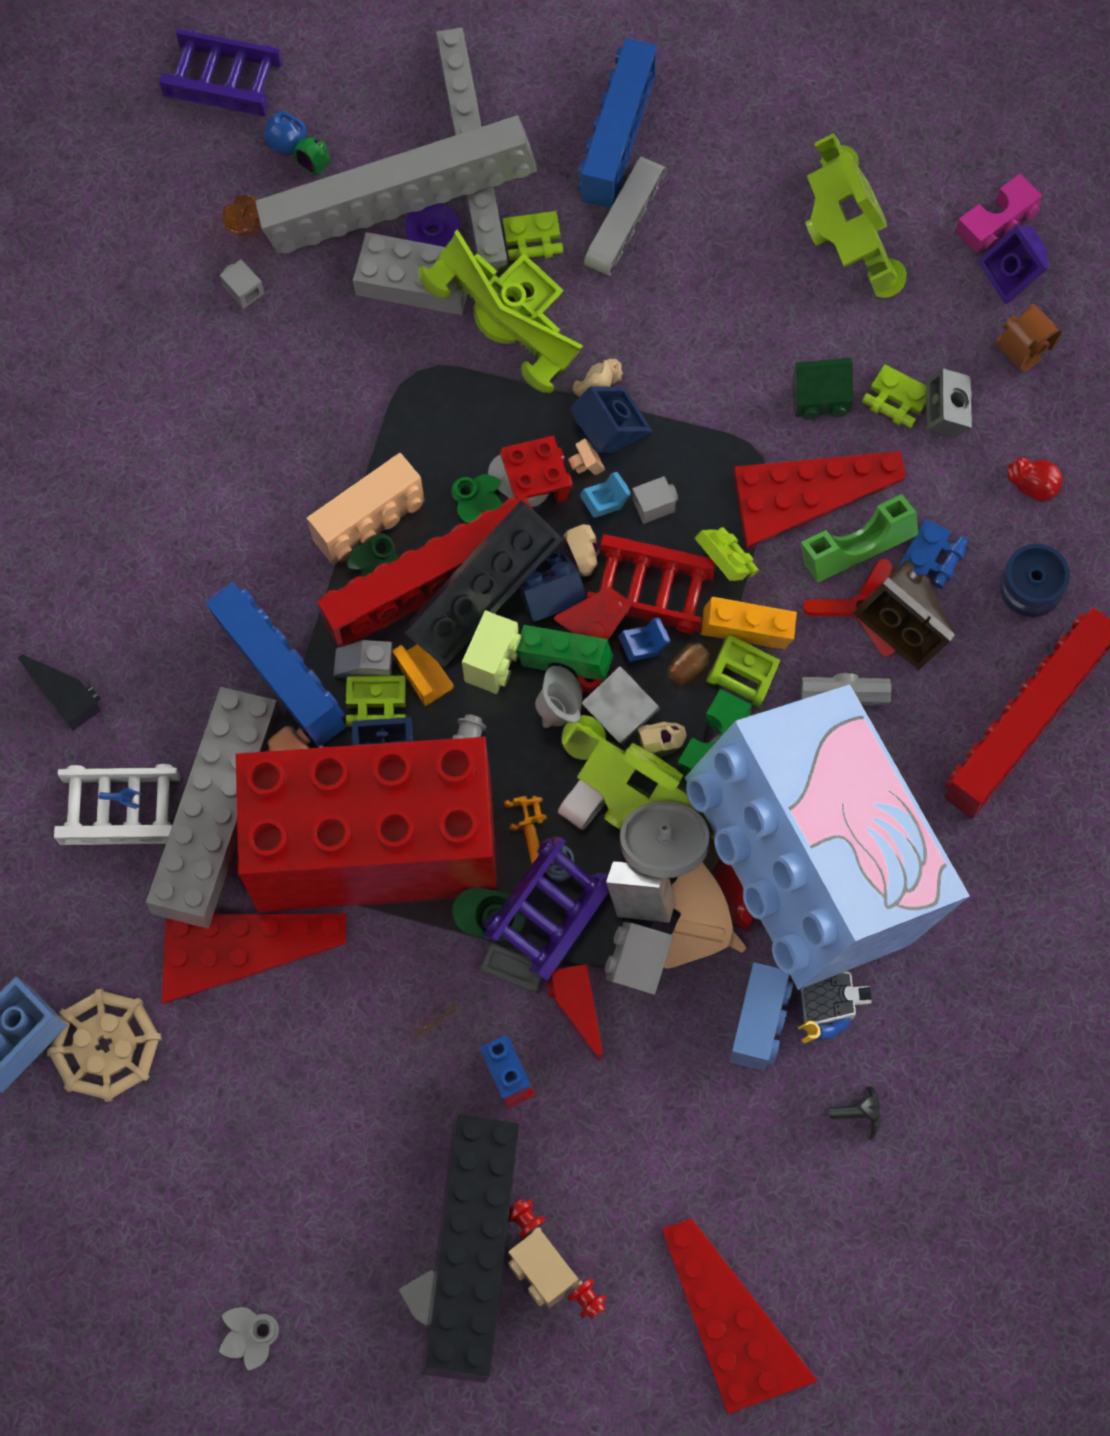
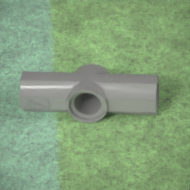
(868, 690)

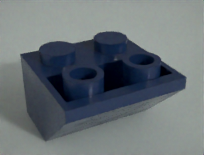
(552, 587)
(382, 731)

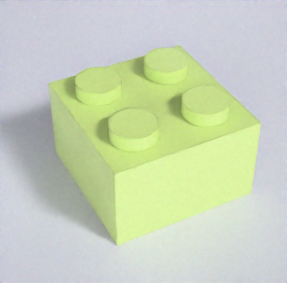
(491, 652)

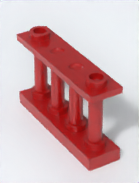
(671, 563)

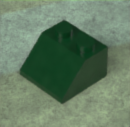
(823, 388)

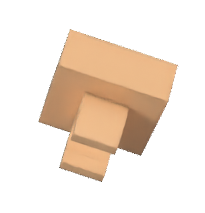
(586, 459)

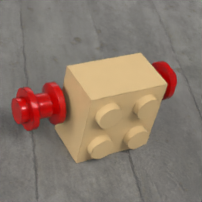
(545, 1268)

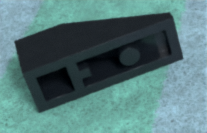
(65, 692)

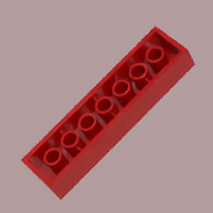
(406, 583)
(1029, 713)

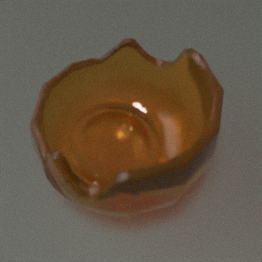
(242, 216)

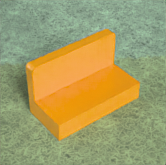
(422, 673)

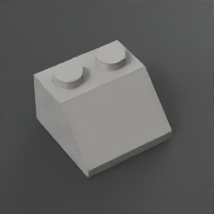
(638, 957)

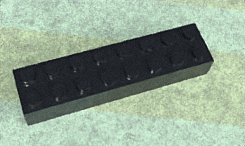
(470, 1249)

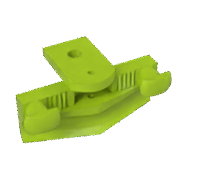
(504, 310)

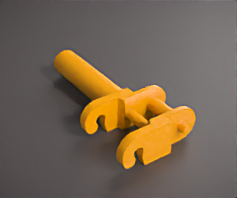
(529, 828)

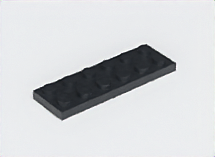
(482, 583)

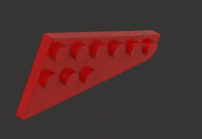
(800, 491)
(241, 947)
(740, 1340)

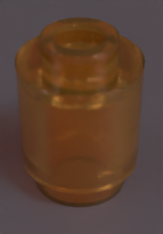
(688, 663)

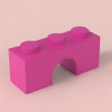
(982, 229)

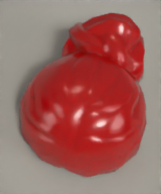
(1036, 478)

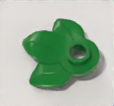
(480, 499)

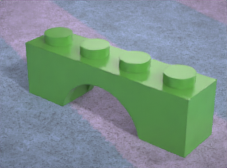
(889, 526)

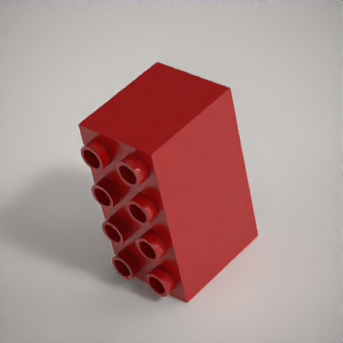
(365, 823)

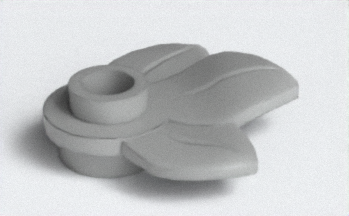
(244, 1337)

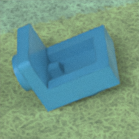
(606, 496)

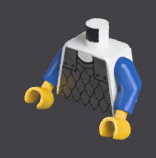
(831, 1006)

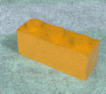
(748, 623)

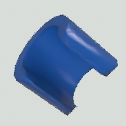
(124, 797)

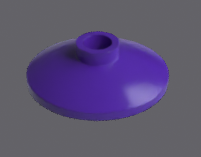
(434, 216)

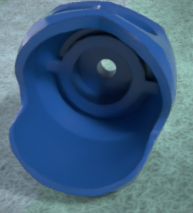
(283, 135)

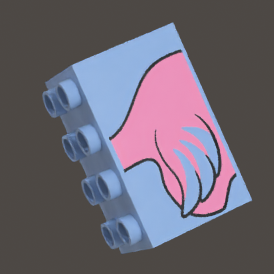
(823, 836)

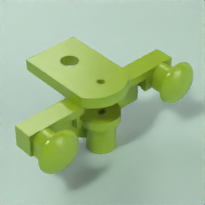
(855, 237)
(611, 768)

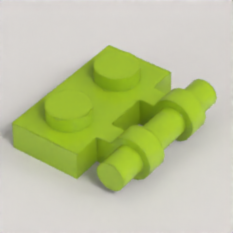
(532, 229)
(900, 389)
(727, 554)
(375, 692)

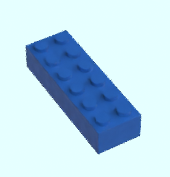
(618, 123)
(277, 663)

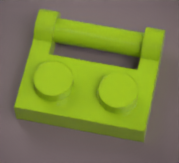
(747, 662)

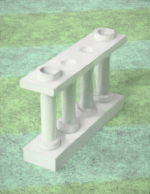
(104, 832)

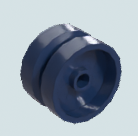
(1034, 580)

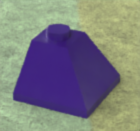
(1015, 262)

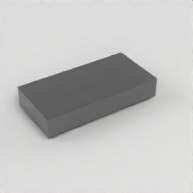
(509, 967)

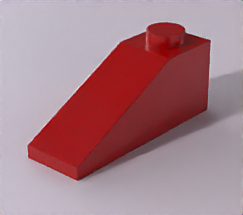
(575, 1001)

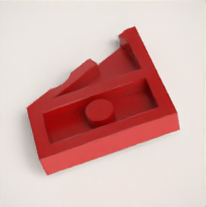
(596, 615)

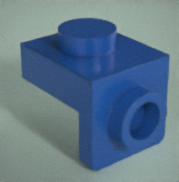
(645, 641)

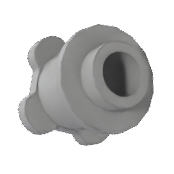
(470, 727)

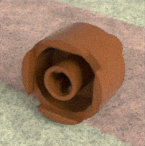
(1028, 337)

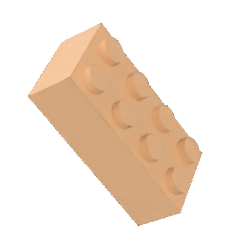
(366, 509)

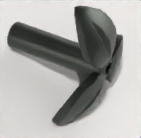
(867, 1108)

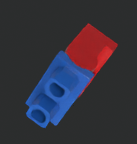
(507, 1071)

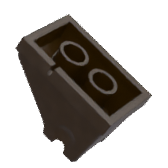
(907, 616)

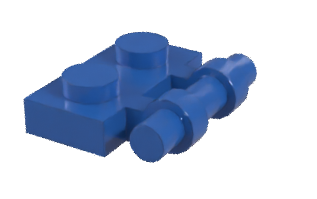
(927, 547)

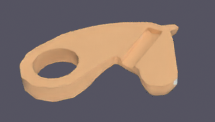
(704, 919)

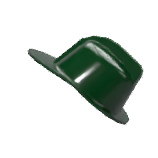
(476, 906)

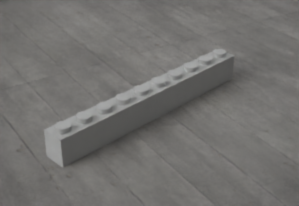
(464, 118)

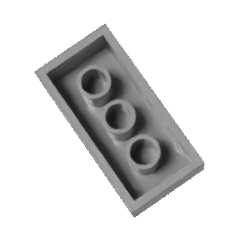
(390, 273)

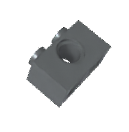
(949, 403)

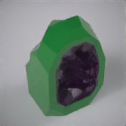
(312, 155)

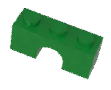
(583, 653)
(720, 715)

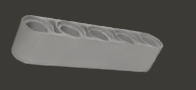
(624, 215)

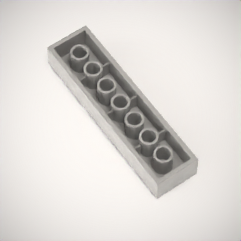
(206, 820)

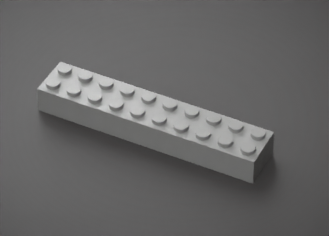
(396, 185)

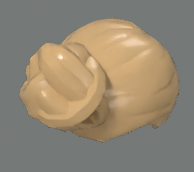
(600, 376)

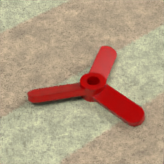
(846, 607)

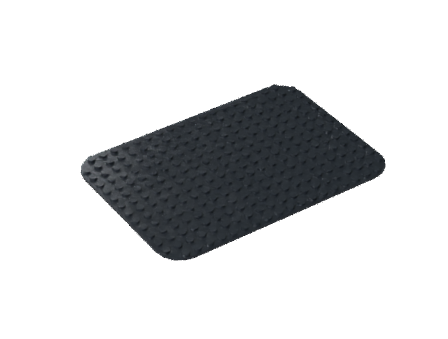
(452, 428)

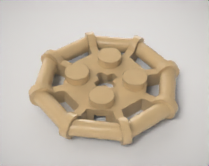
(121, 1050)

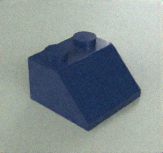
(609, 418)

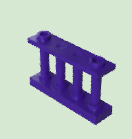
(226, 95)
(560, 935)

